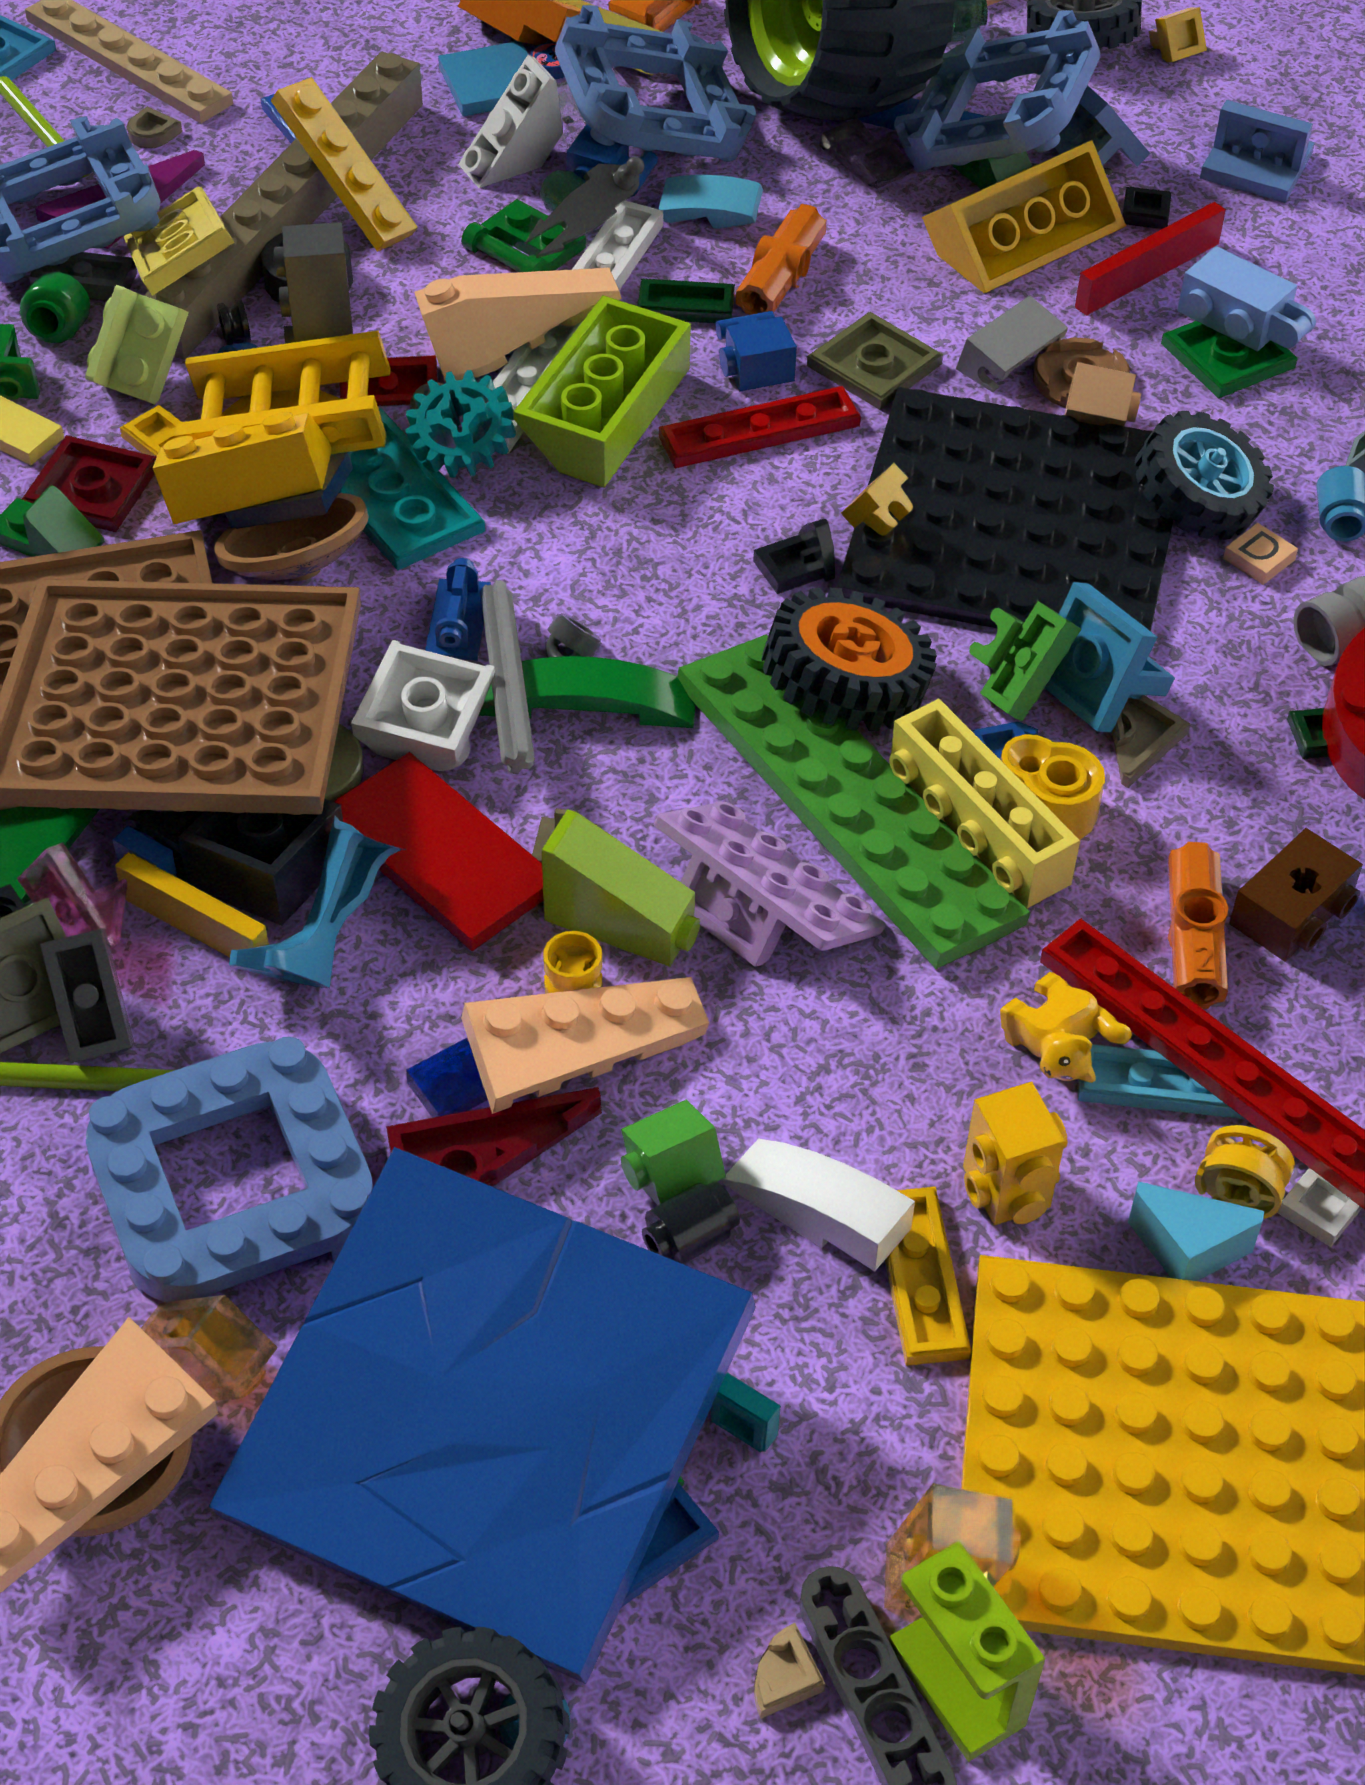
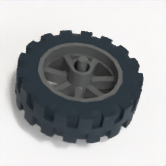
(1109, 19)
(433, 1671)

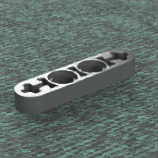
(871, 1696)

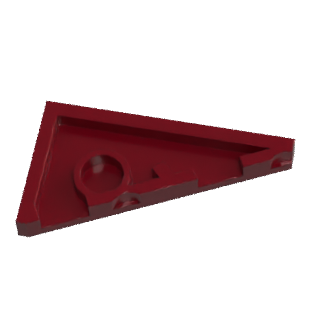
(499, 1143)

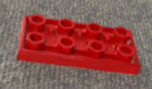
(454, 856)

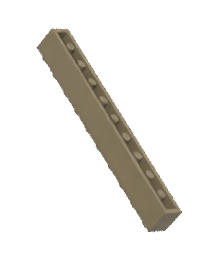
(291, 194)

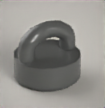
(573, 635)

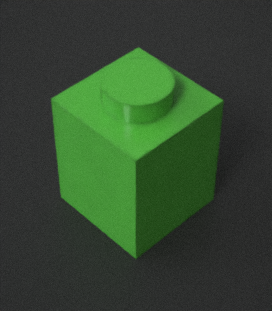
(671, 1152)

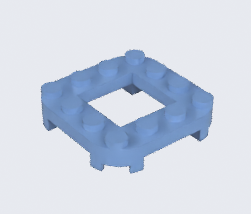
(592, 47)
(1062, 57)
(125, 180)
(251, 1243)

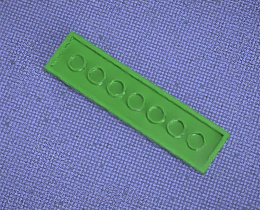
(856, 809)

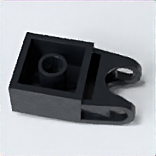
(246, 858)

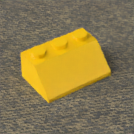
(242, 466)

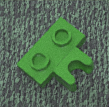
(1023, 657)

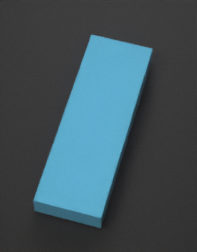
(1147, 1081)

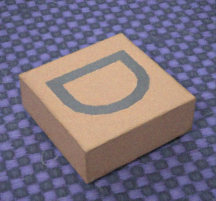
(1260, 553)

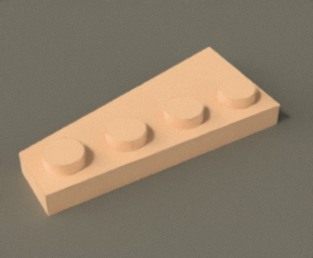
(556, 1036)
(94, 1445)

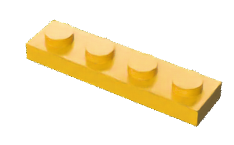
(344, 163)

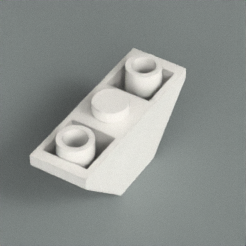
(518, 129)

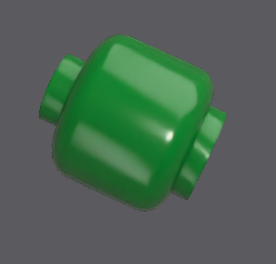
(54, 307)

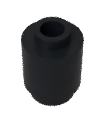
(691, 1222)

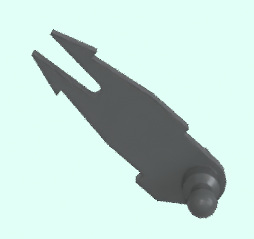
(590, 203)

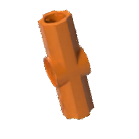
(781, 260)
(1197, 924)

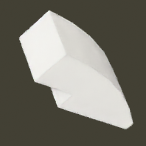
(823, 1199)

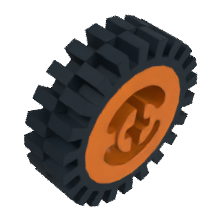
(848, 658)

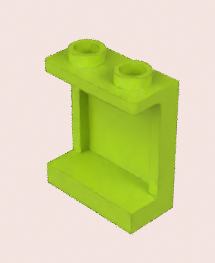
(967, 1652)

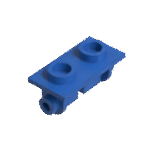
(457, 613)

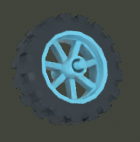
(1191, 465)

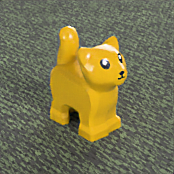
(1061, 1028)

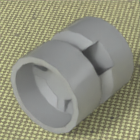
(1331, 621)

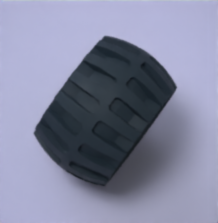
(838, 53)

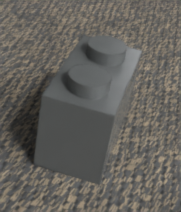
(87, 995)

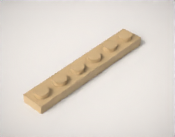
(130, 58)

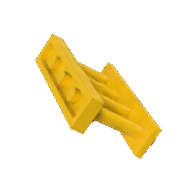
(306, 365)

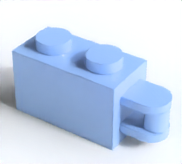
(1244, 301)

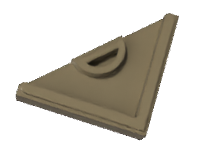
(1144, 736)

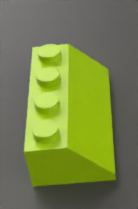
(605, 388)

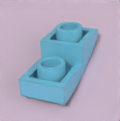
(721, 199)

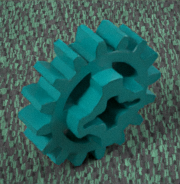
(437, 422)

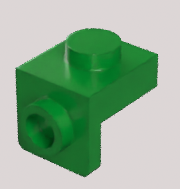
(16, 372)

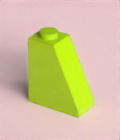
(614, 893)

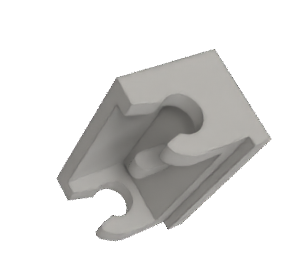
(1009, 342)

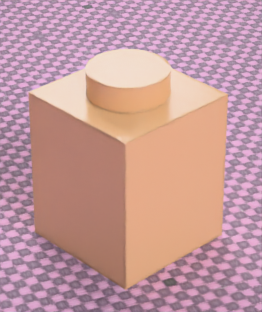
(1102, 396)

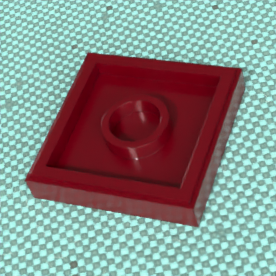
(96, 479)

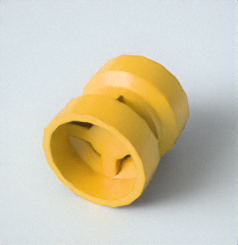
(572, 962)

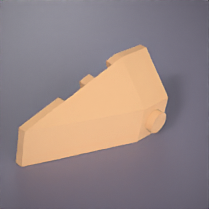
(488, 315)

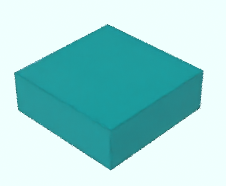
(746, 1413)

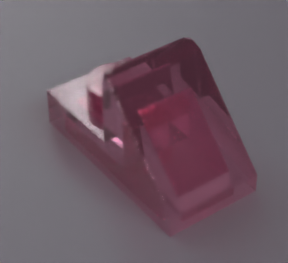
(72, 896)

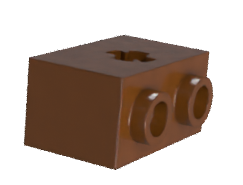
(1296, 895)

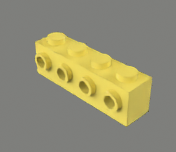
(983, 803)

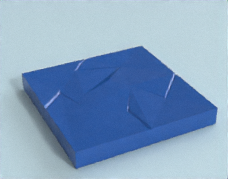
(487, 1410)

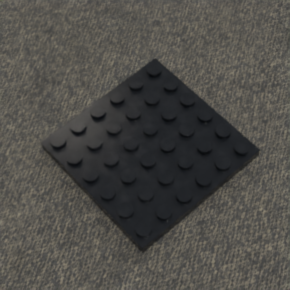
(1008, 514)

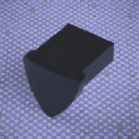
(798, 558)

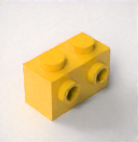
(1013, 1154)

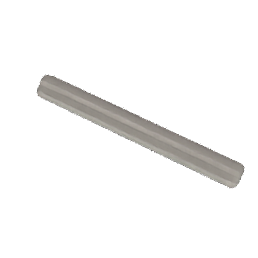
(508, 680)

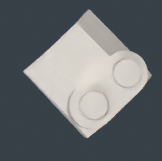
(422, 706)

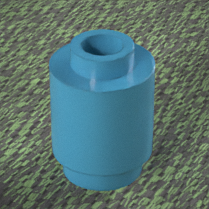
(1342, 502)

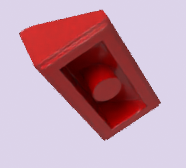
(404, 379)

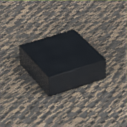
(1146, 207)

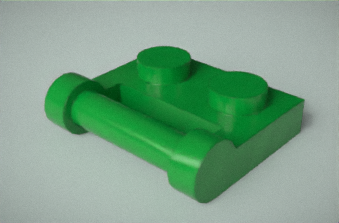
(514, 226)

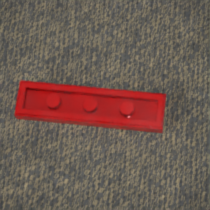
(1149, 258)
(759, 426)

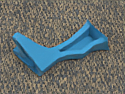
(344, 885)

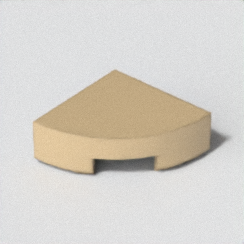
(786, 1673)

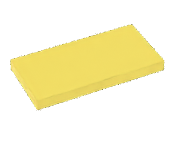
(182, 240)

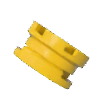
(1244, 1171)

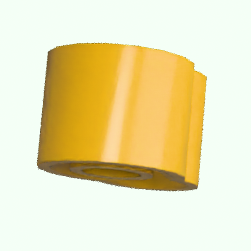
(1061, 776)

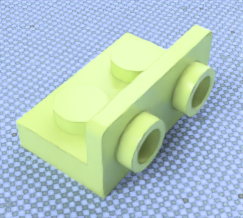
(135, 345)

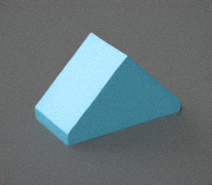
(1192, 1232)

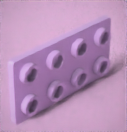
(755, 887)

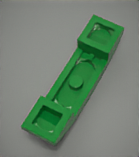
(604, 687)

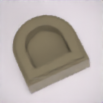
(152, 128)

